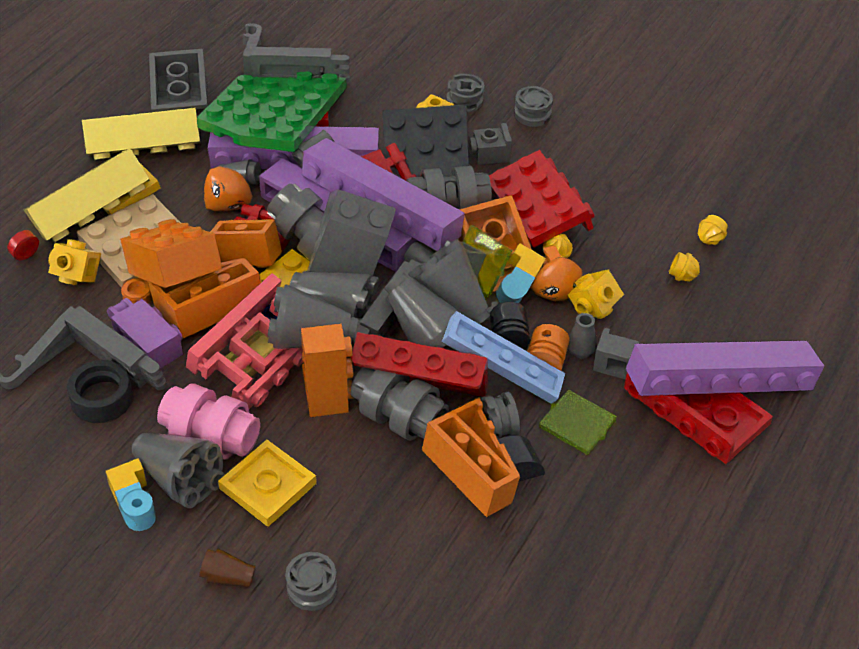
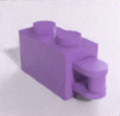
(147, 330)

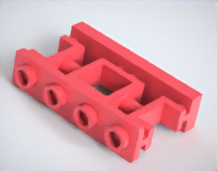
(236, 330)

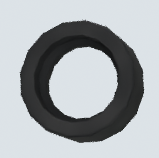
(105, 409)

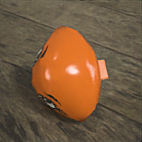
(226, 190)
(556, 276)

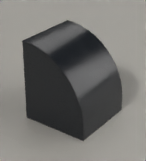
(523, 456)

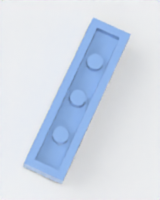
(504, 357)

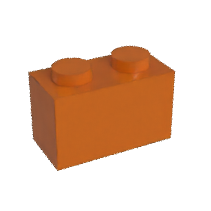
(248, 239)

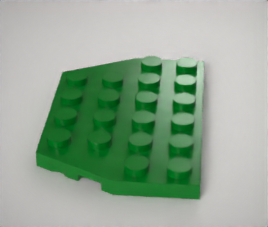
(271, 110)

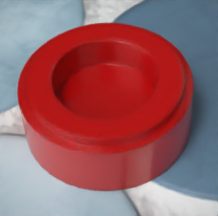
(23, 245)

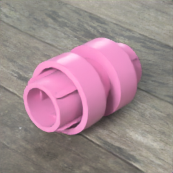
(200, 415)

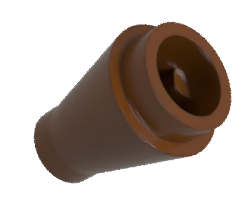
(225, 568)

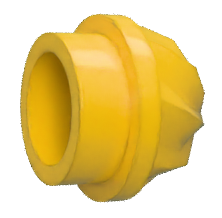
(712, 230)
(562, 244)
(684, 267)

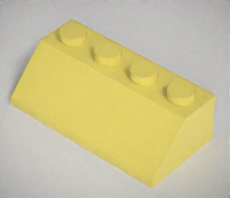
(141, 132)
(86, 195)

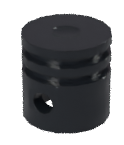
(511, 323)

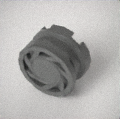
(466, 90)
(534, 106)
(502, 413)
(311, 582)

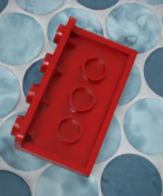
(541, 197)
(435, 365)
(713, 420)

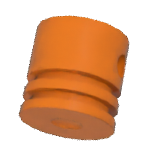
(551, 348)

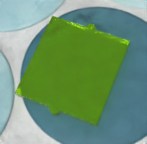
(495, 258)
(577, 421)

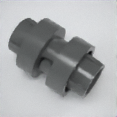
(459, 190)
(297, 215)
(394, 397)

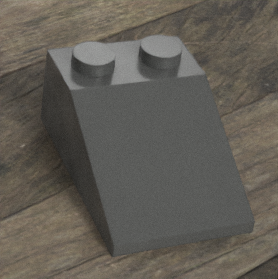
(178, 80)
(351, 234)

